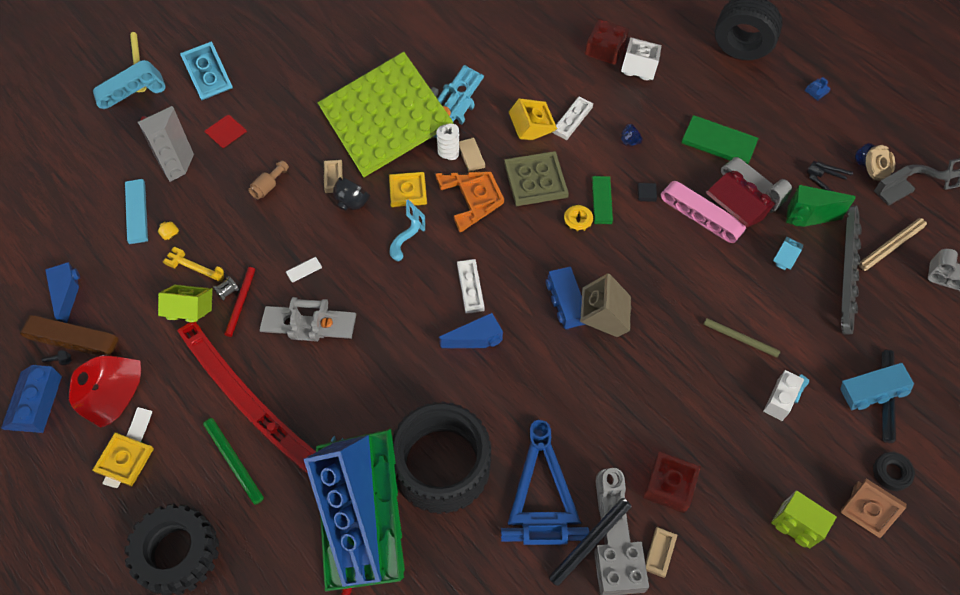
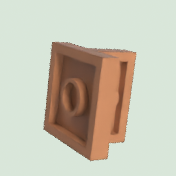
(873, 507)

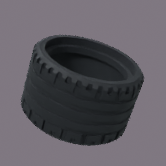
(436, 418)

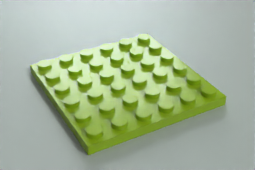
(384, 114)

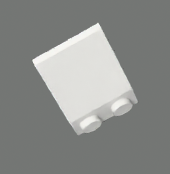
(641, 59)

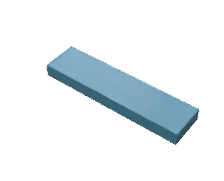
(136, 211)

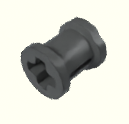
(225, 288)

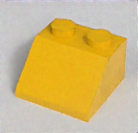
(531, 119)

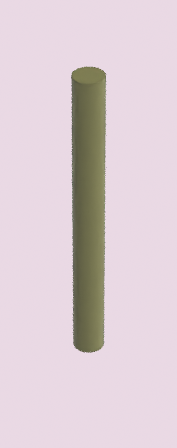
(741, 337)

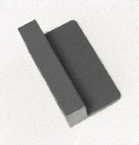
(895, 186)

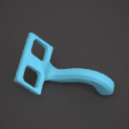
(395, 250)

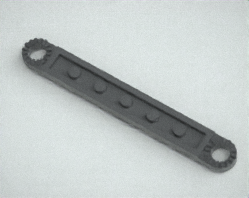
(851, 273)

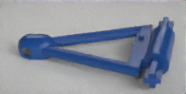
(543, 527)

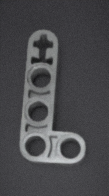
(778, 192)
(945, 269)

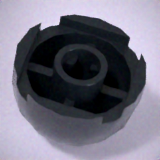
(349, 195)

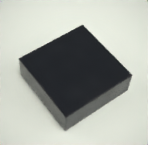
(647, 192)

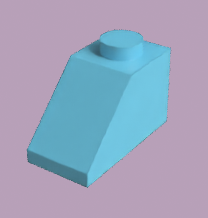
(788, 253)

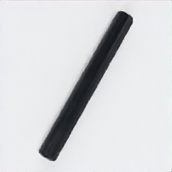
(888, 407)
(590, 541)

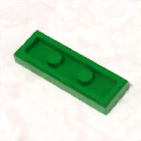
(602, 200)

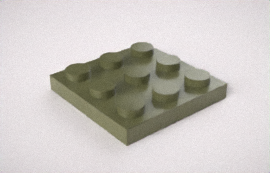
(536, 178)

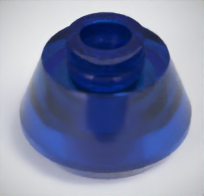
(631, 135)
(862, 153)

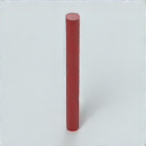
(239, 302)

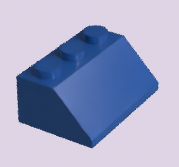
(32, 399)

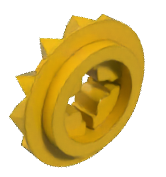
(585, 215)

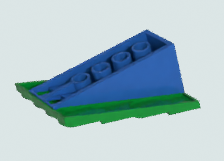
(358, 510)

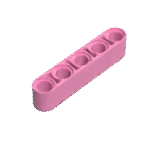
(703, 211)

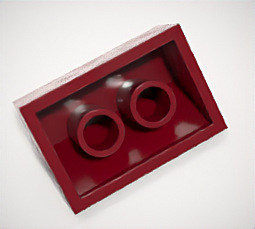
(741, 198)

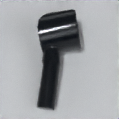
(62, 356)

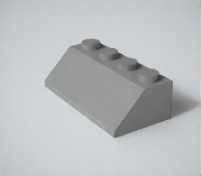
(168, 142)

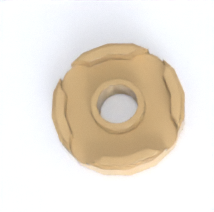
(874, 168)

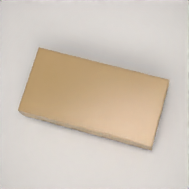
(471, 155)
(332, 172)
(660, 552)

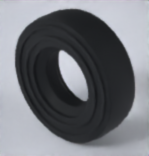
(888, 482)

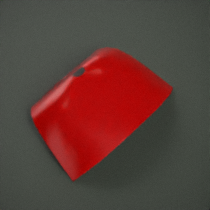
(116, 383)

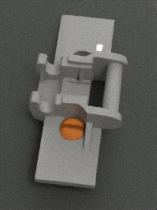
(308, 328)

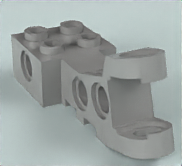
(619, 561)

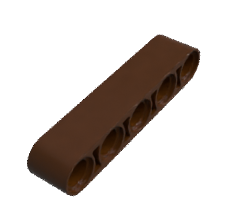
(69, 336)

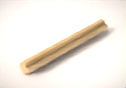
(892, 244)

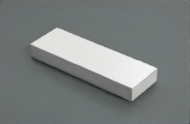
(573, 118)
(470, 286)

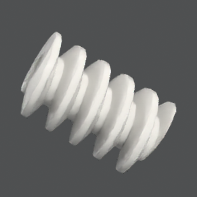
(448, 141)

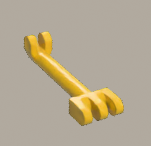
(177, 259)

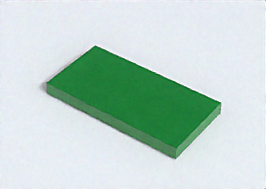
(719, 139)

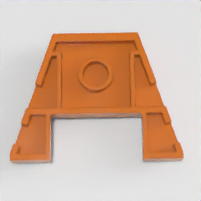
(479, 192)

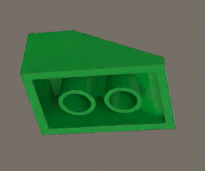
(817, 206)

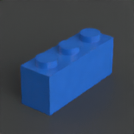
(565, 296)

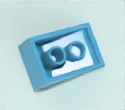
(206, 70)

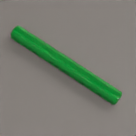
(233, 461)

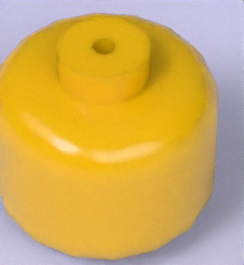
(167, 230)

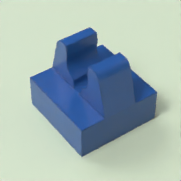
(818, 88)

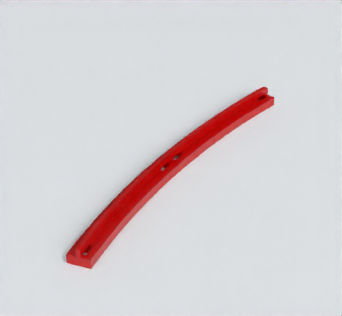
(243, 397)

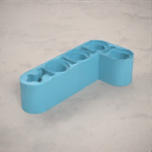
(127, 83)

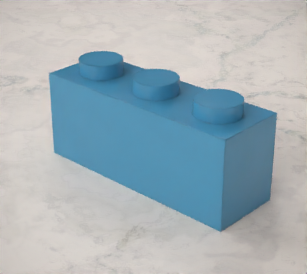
(877, 387)

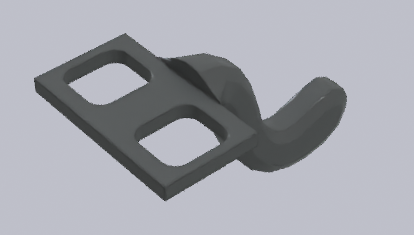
(943, 175)

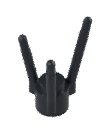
(817, 170)

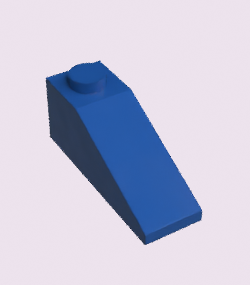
(63, 289)
(477, 334)

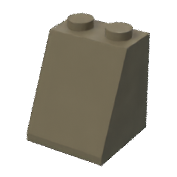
(606, 306)

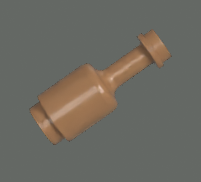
(266, 182)

